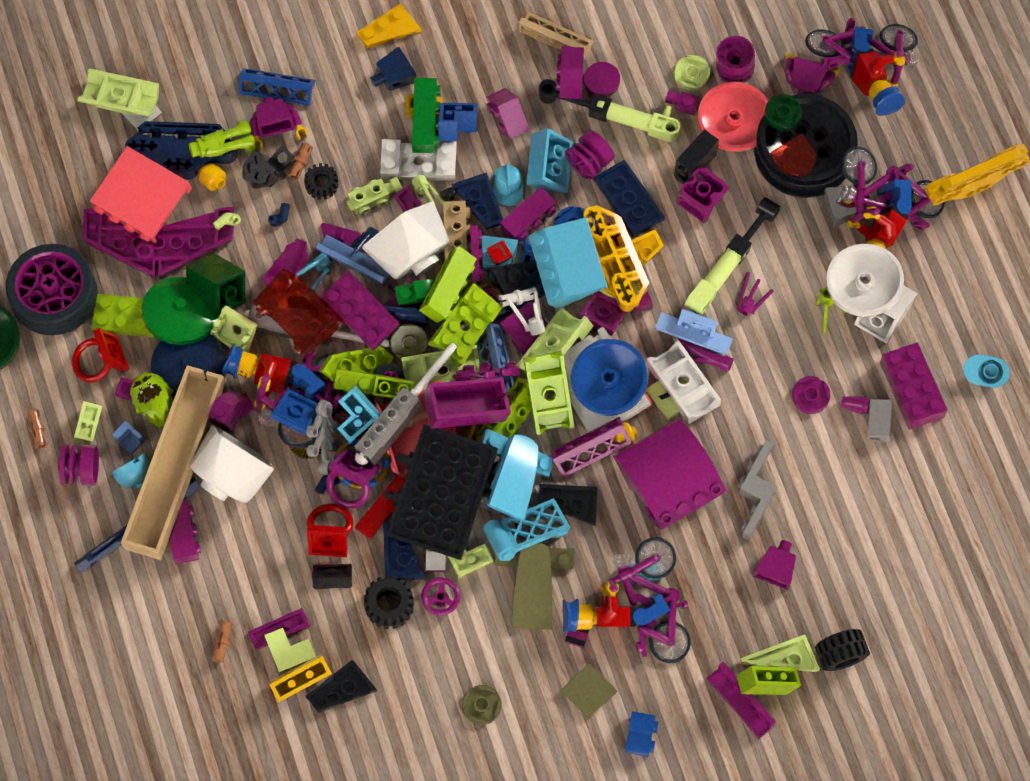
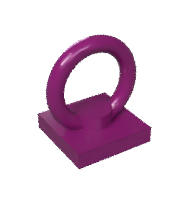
(348, 467)

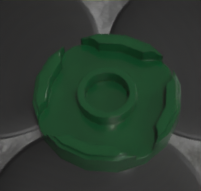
(783, 112)

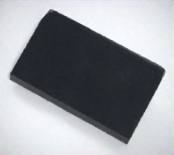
(332, 576)

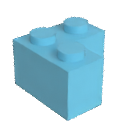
(361, 413)

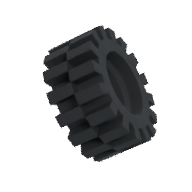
(321, 191)

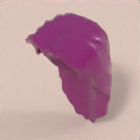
(291, 259)

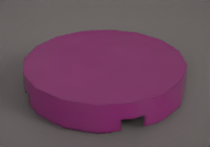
(602, 79)
(811, 395)

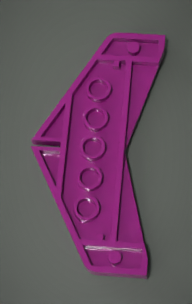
(175, 245)

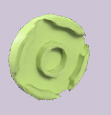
(692, 72)

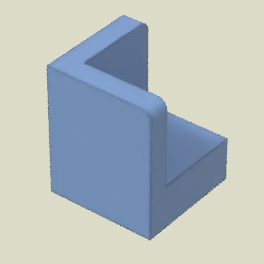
(128, 438)

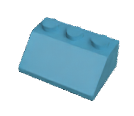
(548, 162)

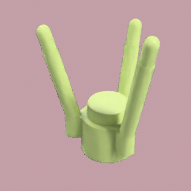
(422, 187)

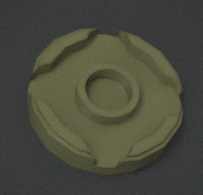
(408, 340)
(481, 705)

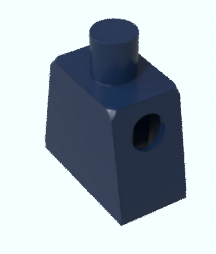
(394, 71)

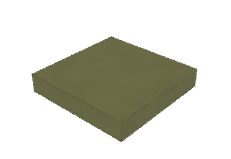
(588, 690)

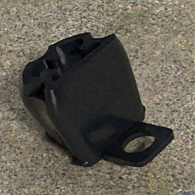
(265, 171)

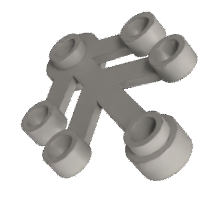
(324, 437)

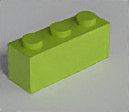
(768, 680)

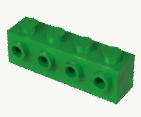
(424, 115)

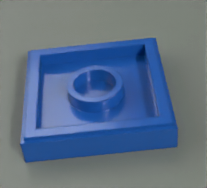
(295, 411)

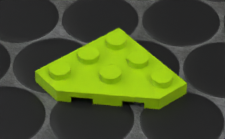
(357, 360)

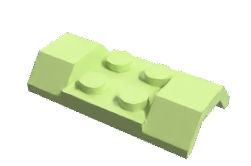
(120, 93)

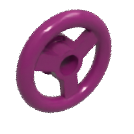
(441, 591)

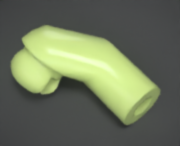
(227, 219)

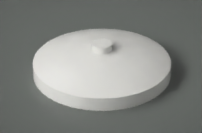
(865, 280)

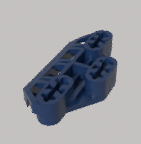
(175, 152)

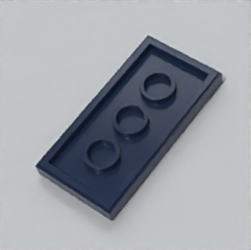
(629, 198)

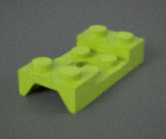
(474, 309)
(543, 374)

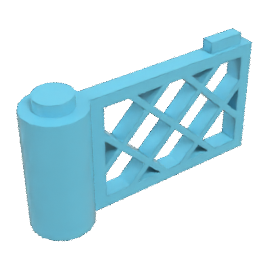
(502, 536)

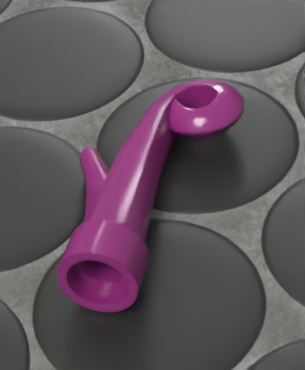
(708, 357)

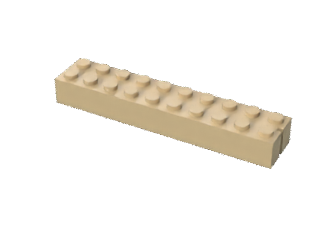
(170, 465)

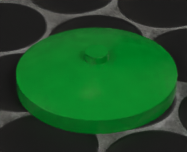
(176, 312)

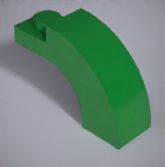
(413, 293)

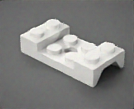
(398, 161)
(693, 398)

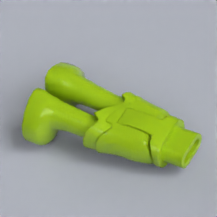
(213, 143)

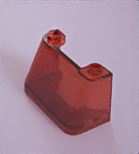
(298, 311)

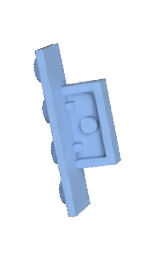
(694, 329)

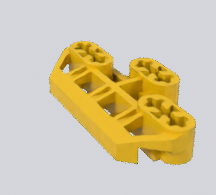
(978, 177)
(610, 258)

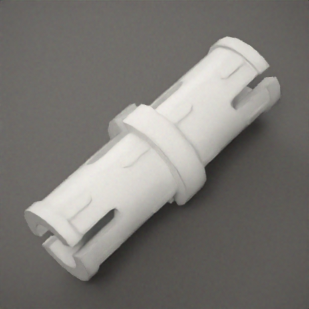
(517, 297)

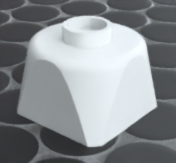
(409, 242)
(229, 466)

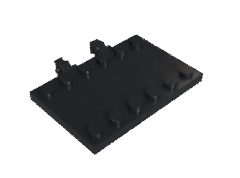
(441, 491)

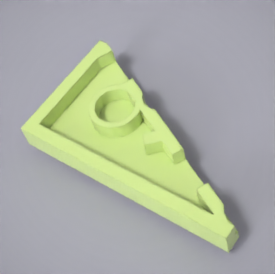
(787, 654)

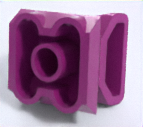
(701, 193)

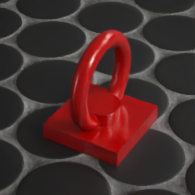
(109, 351)
(328, 539)

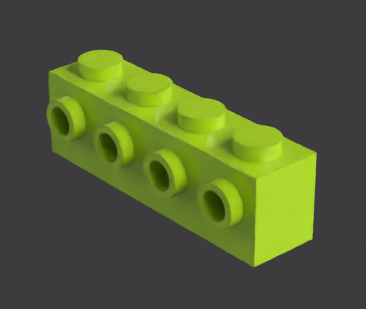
(448, 284)
(520, 407)

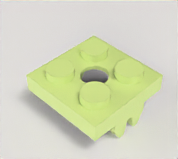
(225, 332)

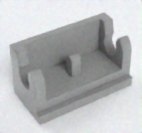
(880, 420)

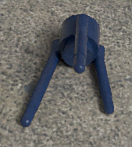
(364, 238)

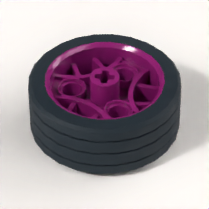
(51, 289)

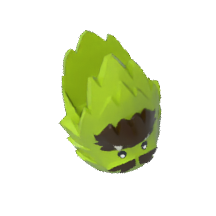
(152, 397)

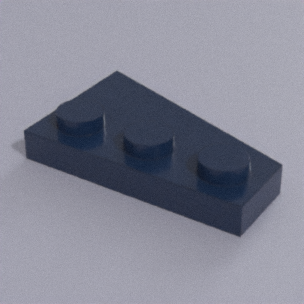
(481, 199)
(400, 558)

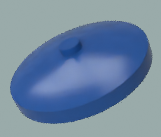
(609, 377)

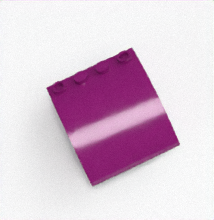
(670, 473)

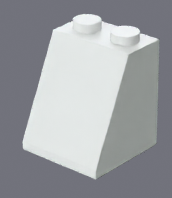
(885, 324)

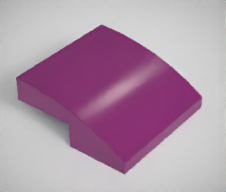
(516, 331)

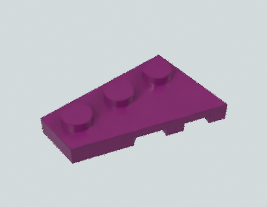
(476, 235)

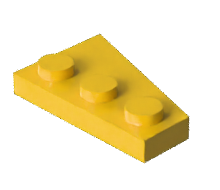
(389, 26)
(645, 247)

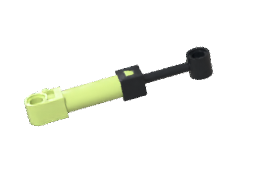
(604, 109)
(734, 254)

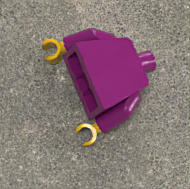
(807, 75)
(274, 118)

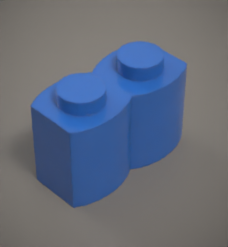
(640, 734)

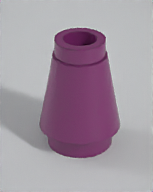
(857, 404)

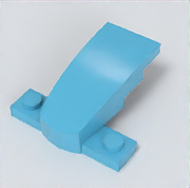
(515, 472)

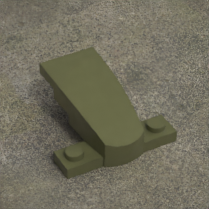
(534, 583)

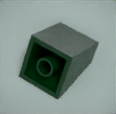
(217, 283)

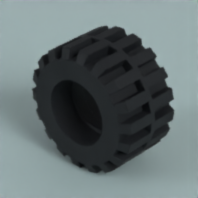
(393, 617)
(842, 650)

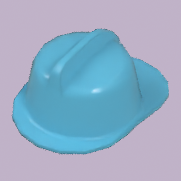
(508, 185)
(986, 371)

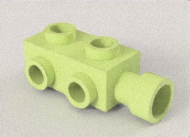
(370, 197)

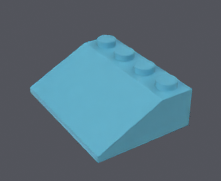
(567, 262)

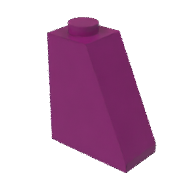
(227, 409)

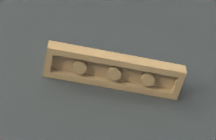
(551, 37)

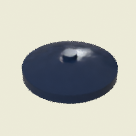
(171, 360)

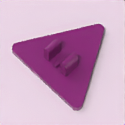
(341, 234)

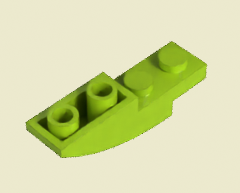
(370, 383)

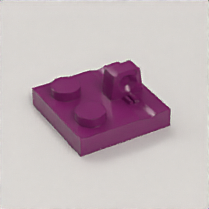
(603, 312)

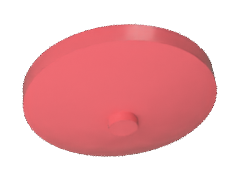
(732, 115)

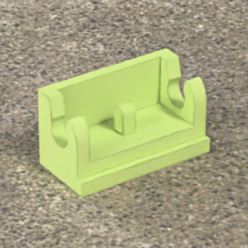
(87, 423)

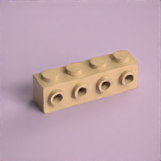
(455, 225)

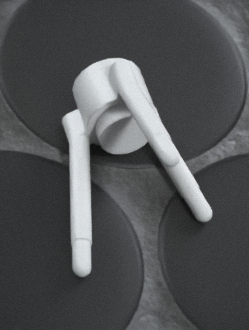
(536, 323)

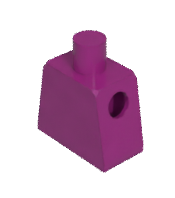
(777, 565)

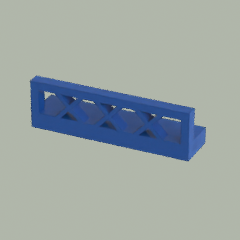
(278, 80)

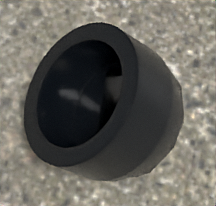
(448, 193)

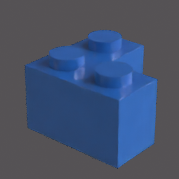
(455, 119)

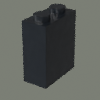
(697, 155)

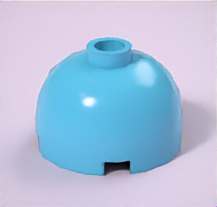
(133, 472)

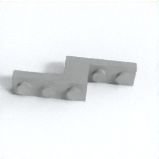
(756, 490)

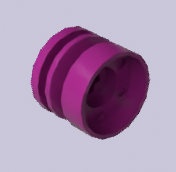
(735, 59)
(589, 154)
(75, 464)

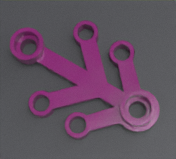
(485, 371)

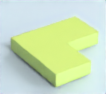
(471, 560)
(286, 655)

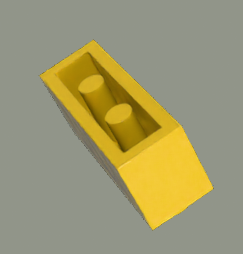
(300, 678)

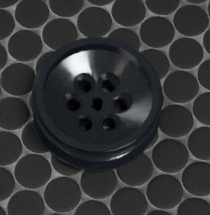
(819, 119)

